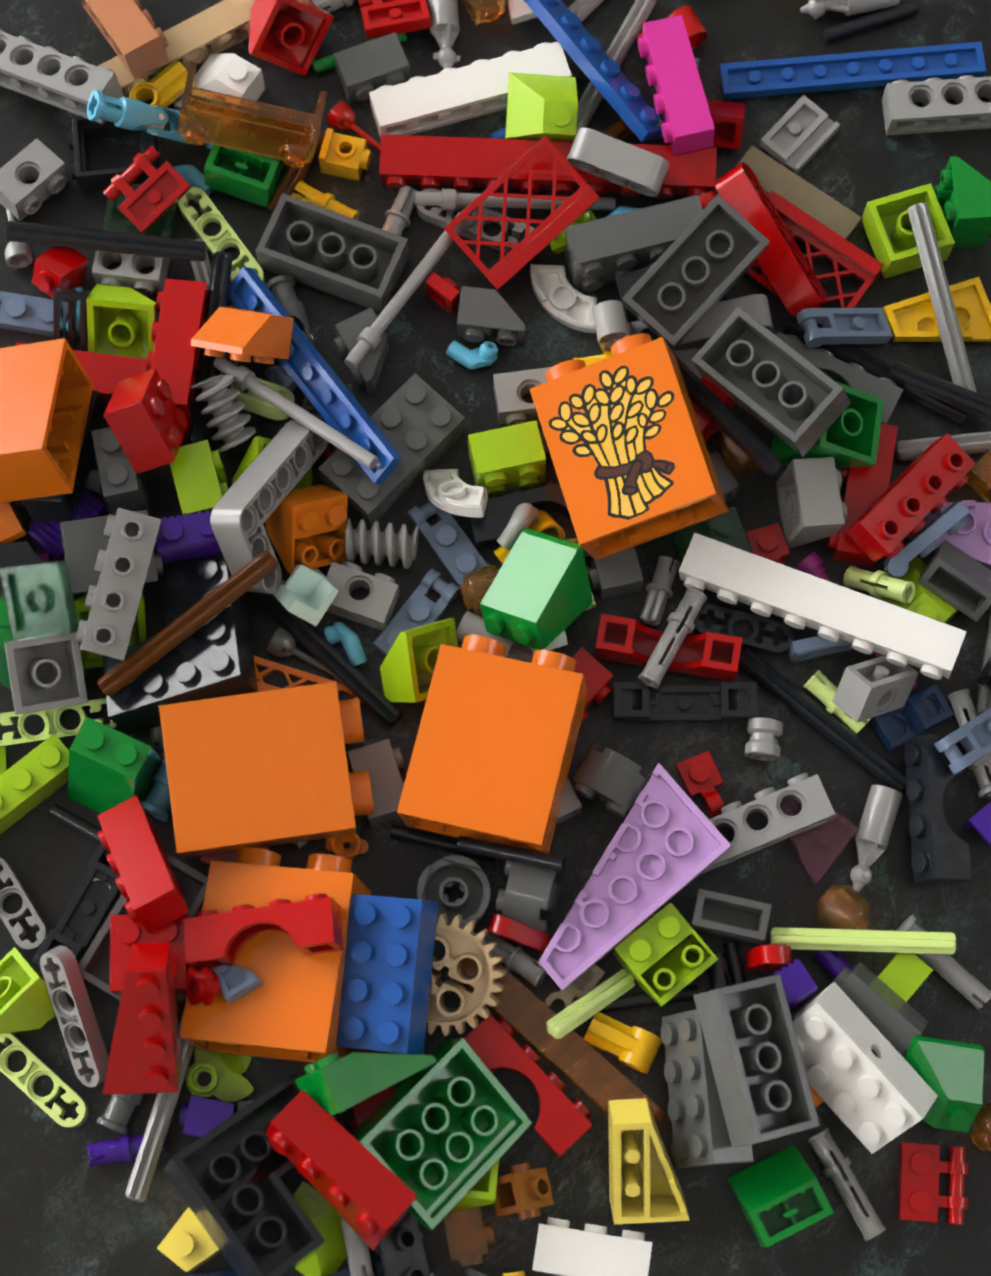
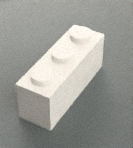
(589, 1251)

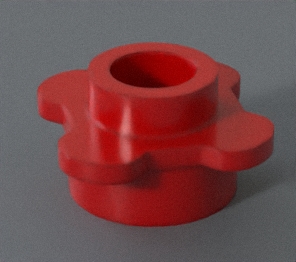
(202, 986)

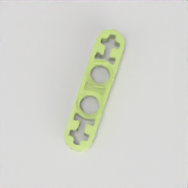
(224, 239)
(52, 723)
(32, 1071)

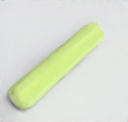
(590, 1004)

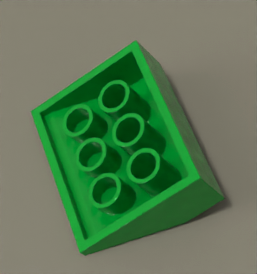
(443, 1129)

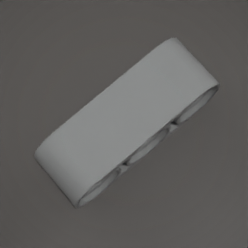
(618, 162)

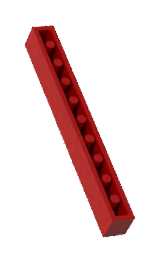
(481, 161)

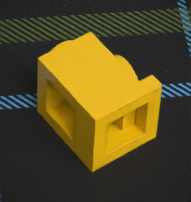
(341, 164)

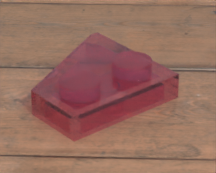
(821, 844)

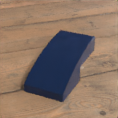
(918, 716)

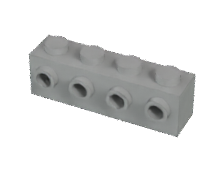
(119, 585)

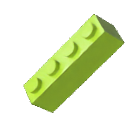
(32, 780)

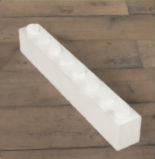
(821, 606)

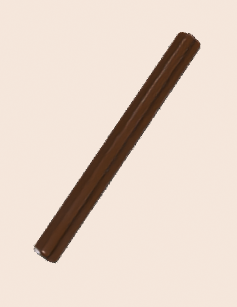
(187, 623)

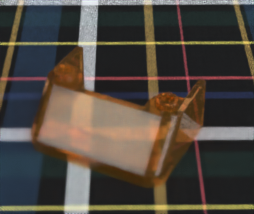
(249, 124)

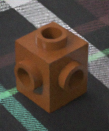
(523, 1192)

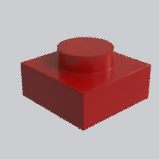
(443, 292)

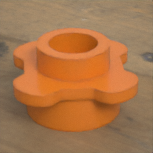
(357, 846)

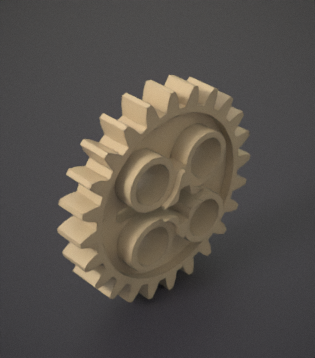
(460, 944)

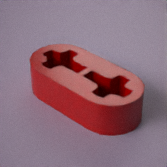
(518, 933)
(768, 957)

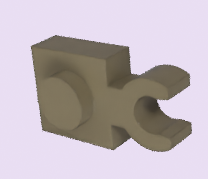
(580, 987)

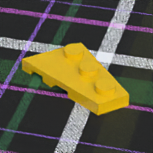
(916, 322)

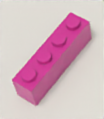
(677, 85)

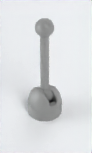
(17, 253)

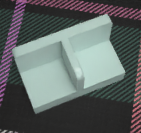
(306, 594)

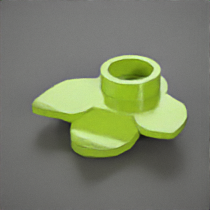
(225, 1073)

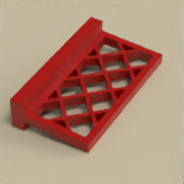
(546, 230)
(827, 245)

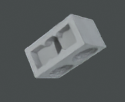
(129, 271)

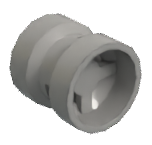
(764, 742)

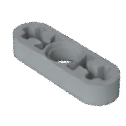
(35, 921)

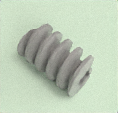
(224, 411)
(381, 544)

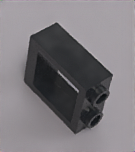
(77, 140)

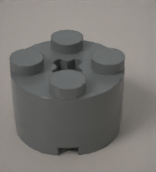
(610, 779)
(459, 873)
(530, 895)

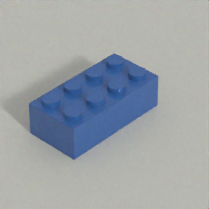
(387, 974)

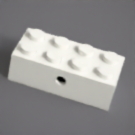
(858, 1070)

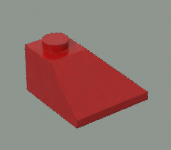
(287, 32)

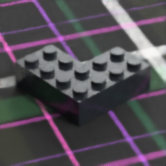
(204, 666)
(238, 1191)

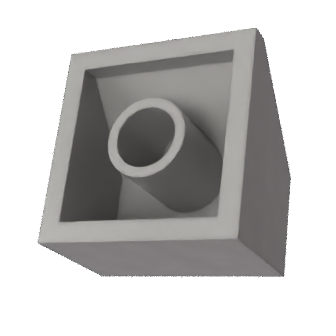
(810, 501)
(45, 673)

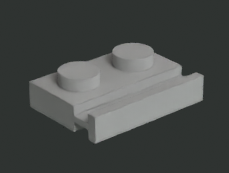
(799, 134)

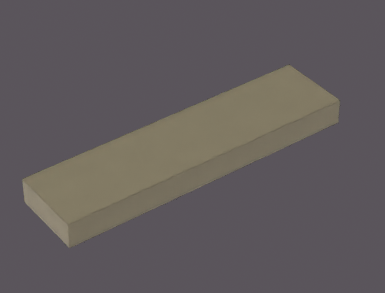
(801, 193)

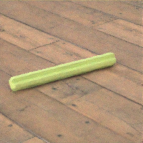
(864, 940)

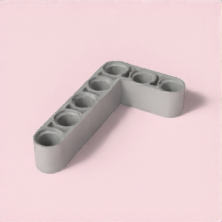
(614, 324)
(257, 493)

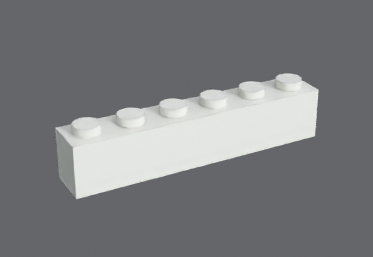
(459, 92)

